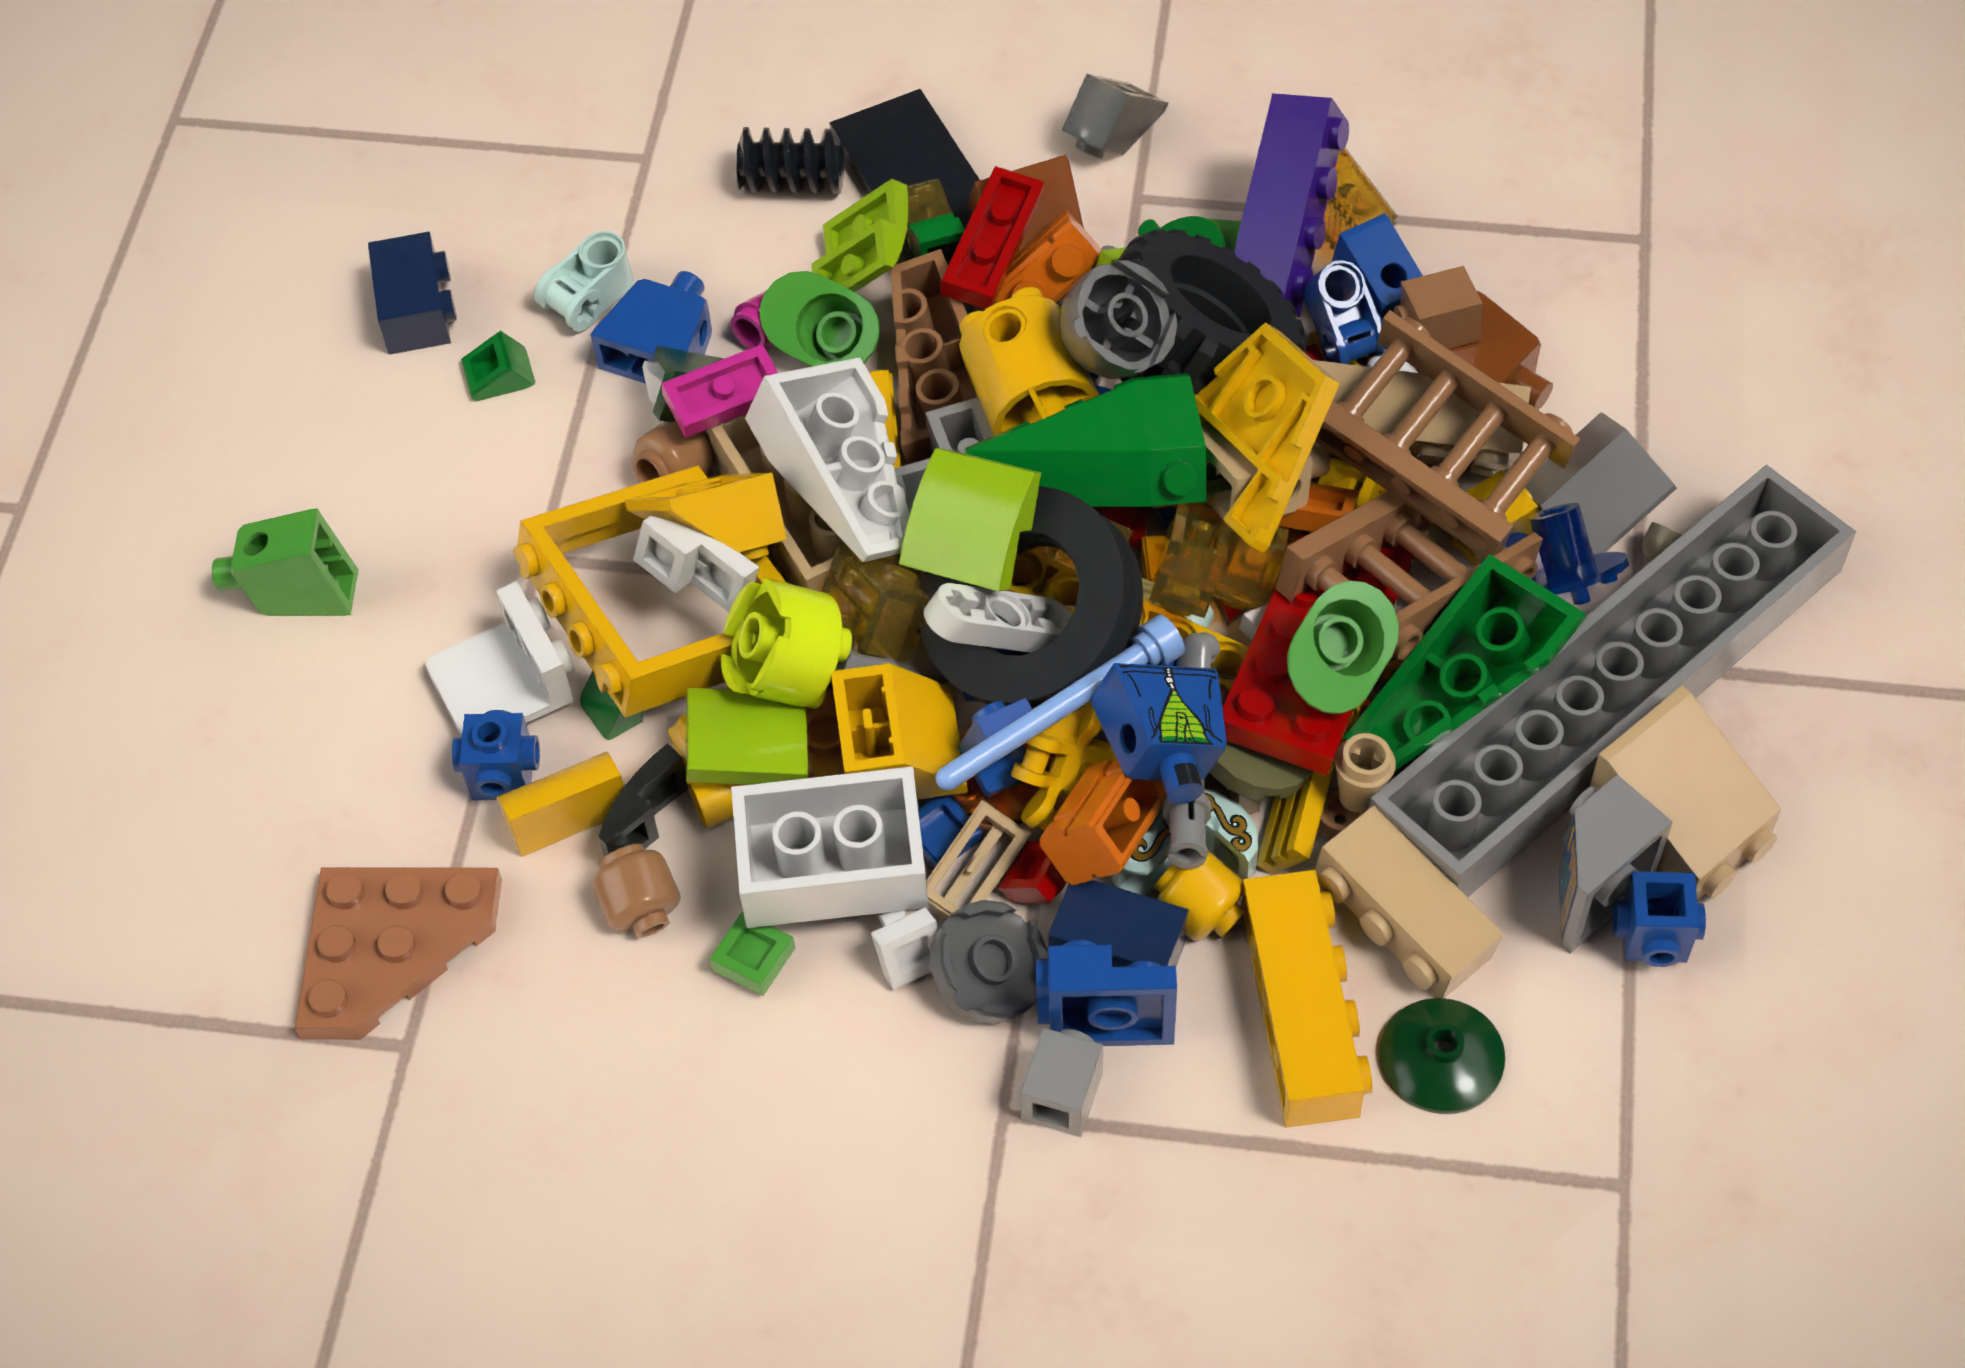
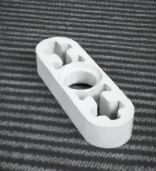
(972, 613)

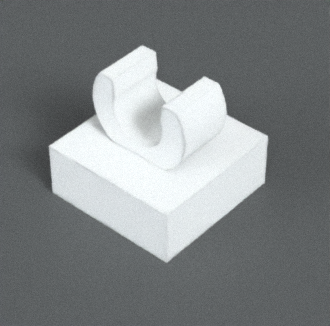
(904, 945)

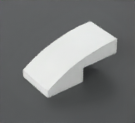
(686, 556)

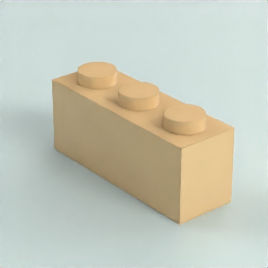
(1407, 903)

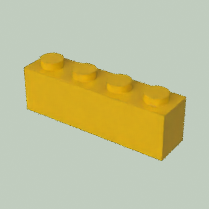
(1303, 999)

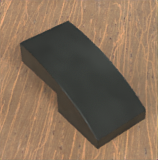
(645, 794)

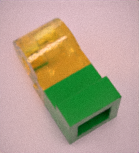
(931, 219)

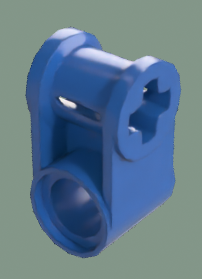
(1344, 320)

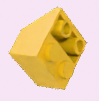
(896, 722)

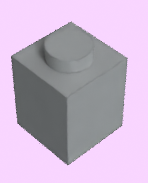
(1062, 1081)

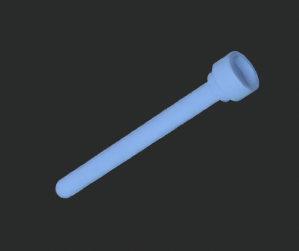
(1155, 644)

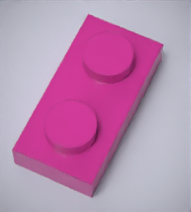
(717, 390)

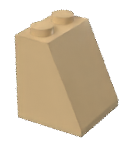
(1700, 784)

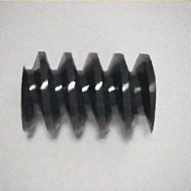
(790, 160)

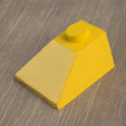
(728, 507)

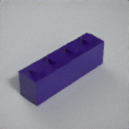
(1291, 190)

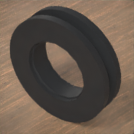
(1098, 630)

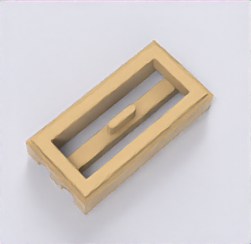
(945, 905)

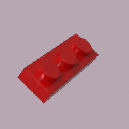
(992, 238)

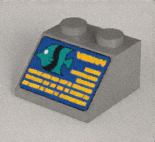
(1607, 840)

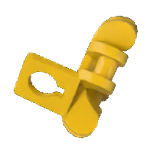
(1074, 750)

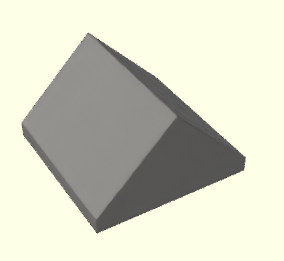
(1609, 480)

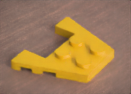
(1271, 409)

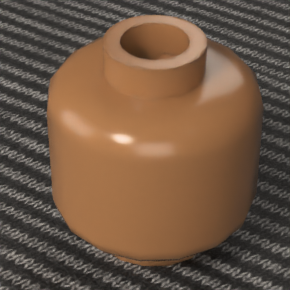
(668, 451)
(635, 890)

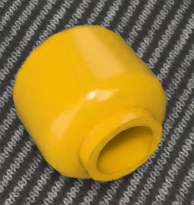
(1207, 892)

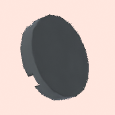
(987, 961)

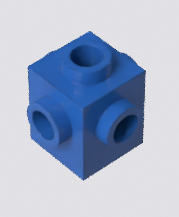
(495, 753)
(1659, 918)

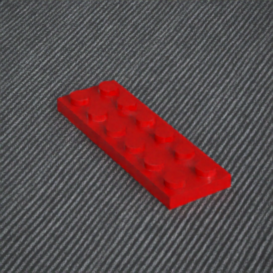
(1262, 703)

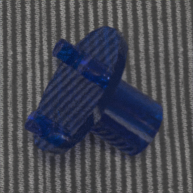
(1569, 556)

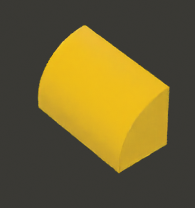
(561, 803)

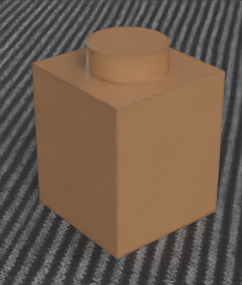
(1444, 305)

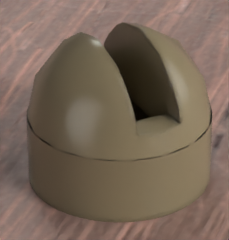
(1657, 540)

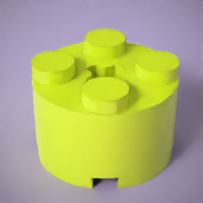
(784, 643)

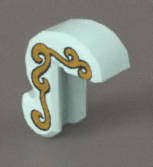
(1229, 837)

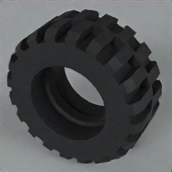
(1214, 299)

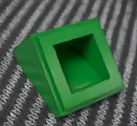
(497, 367)
(604, 711)

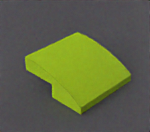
(865, 237)
(969, 519)
(743, 738)

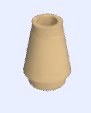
(1363, 769)

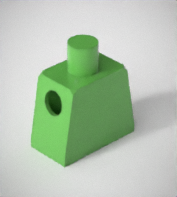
(290, 567)

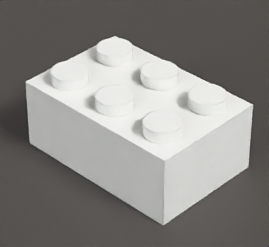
(829, 847)

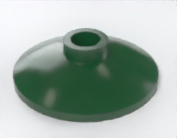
(1439, 1079)

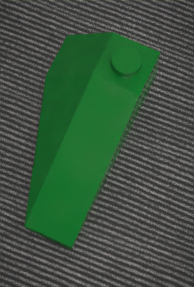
(1115, 449)
(1475, 653)

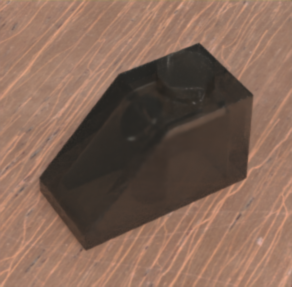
(1111, 115)

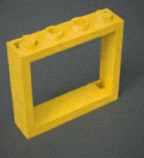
(591, 635)

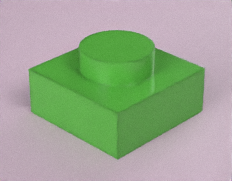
(752, 955)

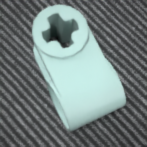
(589, 280)

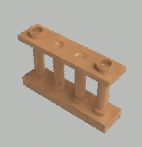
(1435, 489)
(1357, 542)

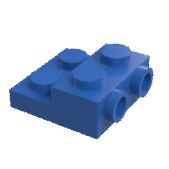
(1106, 1002)

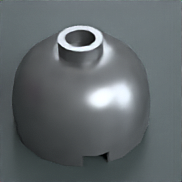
(1117, 320)

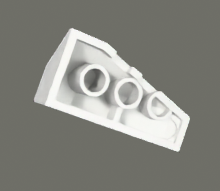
(833, 447)

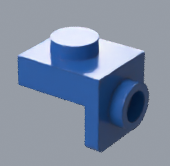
(985, 724)

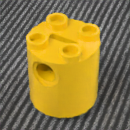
(1021, 361)

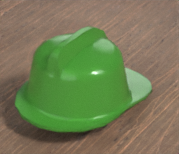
(818, 319)
(1342, 646)

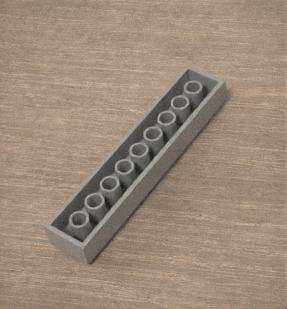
(1671, 625)

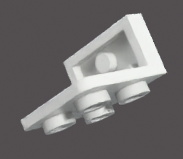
(505, 666)

